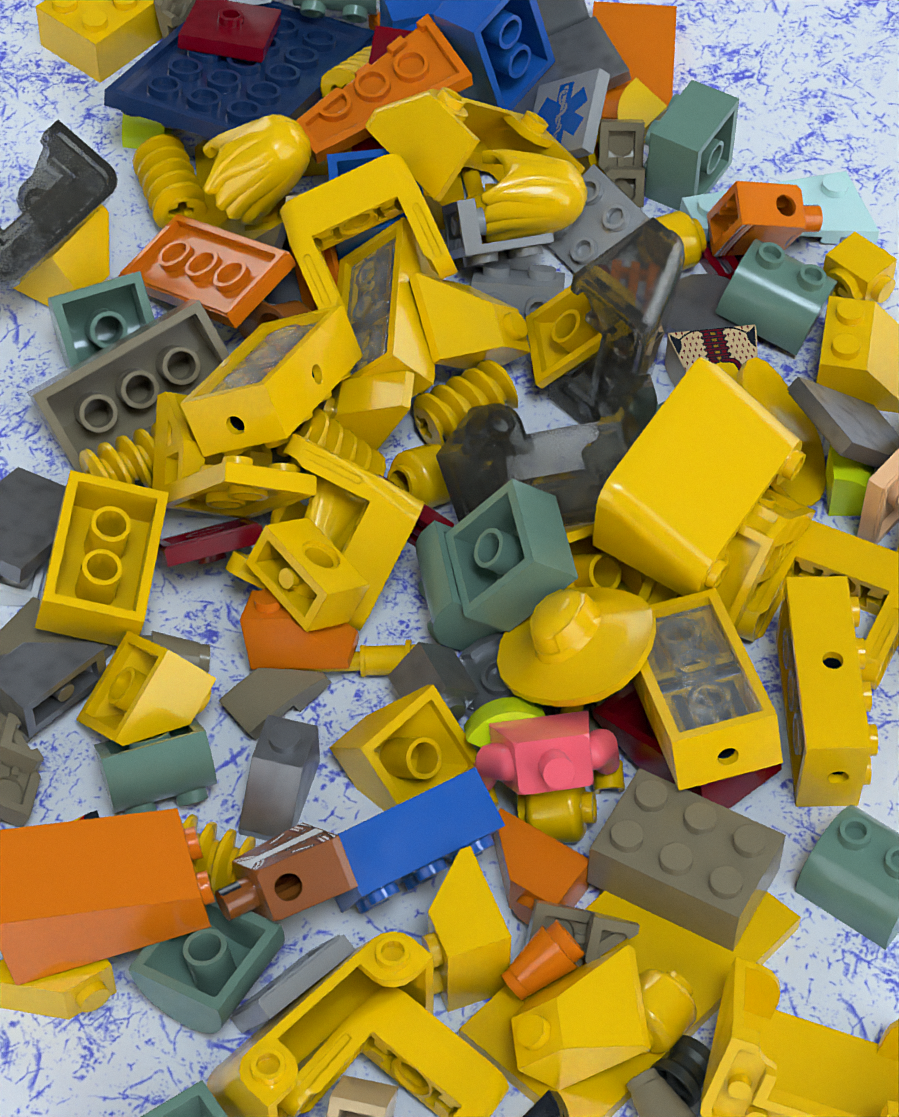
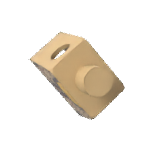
(722, 346)

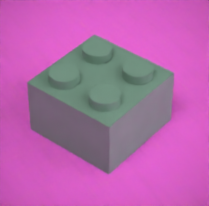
(690, 144)
(510, 555)

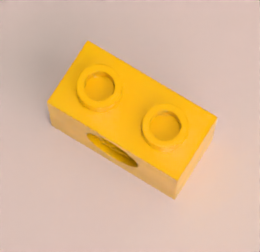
(307, 574)

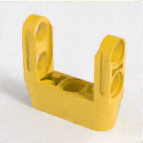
(351, 207)
(378, 532)
(871, 577)
(409, 1048)

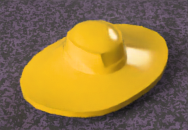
(771, 391)
(577, 646)

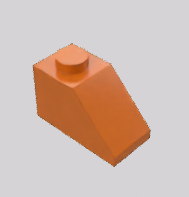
(280, 642)
(537, 867)

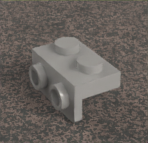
(519, 288)

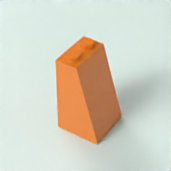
(97, 890)

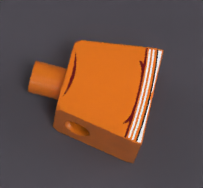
(761, 212)

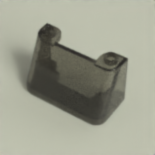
(54, 202)
(630, 305)
(564, 461)

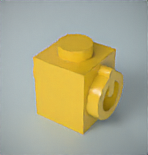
(861, 269)

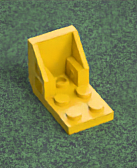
(215, 483)
(752, 553)

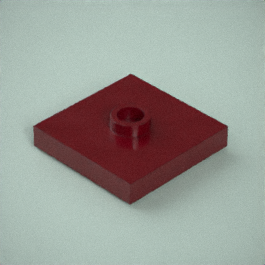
(230, 29)
(208, 543)

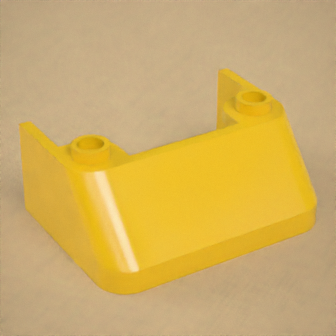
(444, 132)

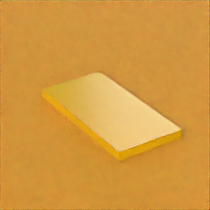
(658, 947)

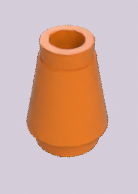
(543, 960)

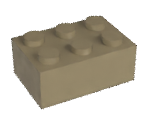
(685, 859)

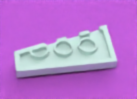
(834, 193)

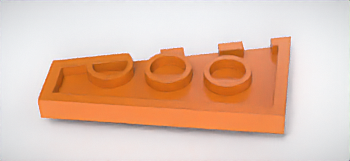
(409, 67)

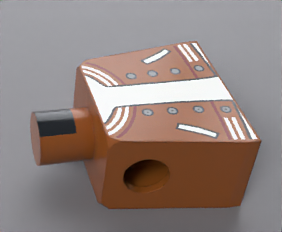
(287, 875)

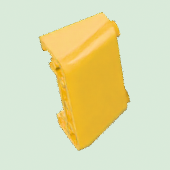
(693, 480)
(270, 1060)
(791, 1066)

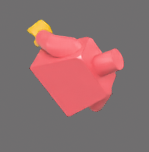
(550, 755)

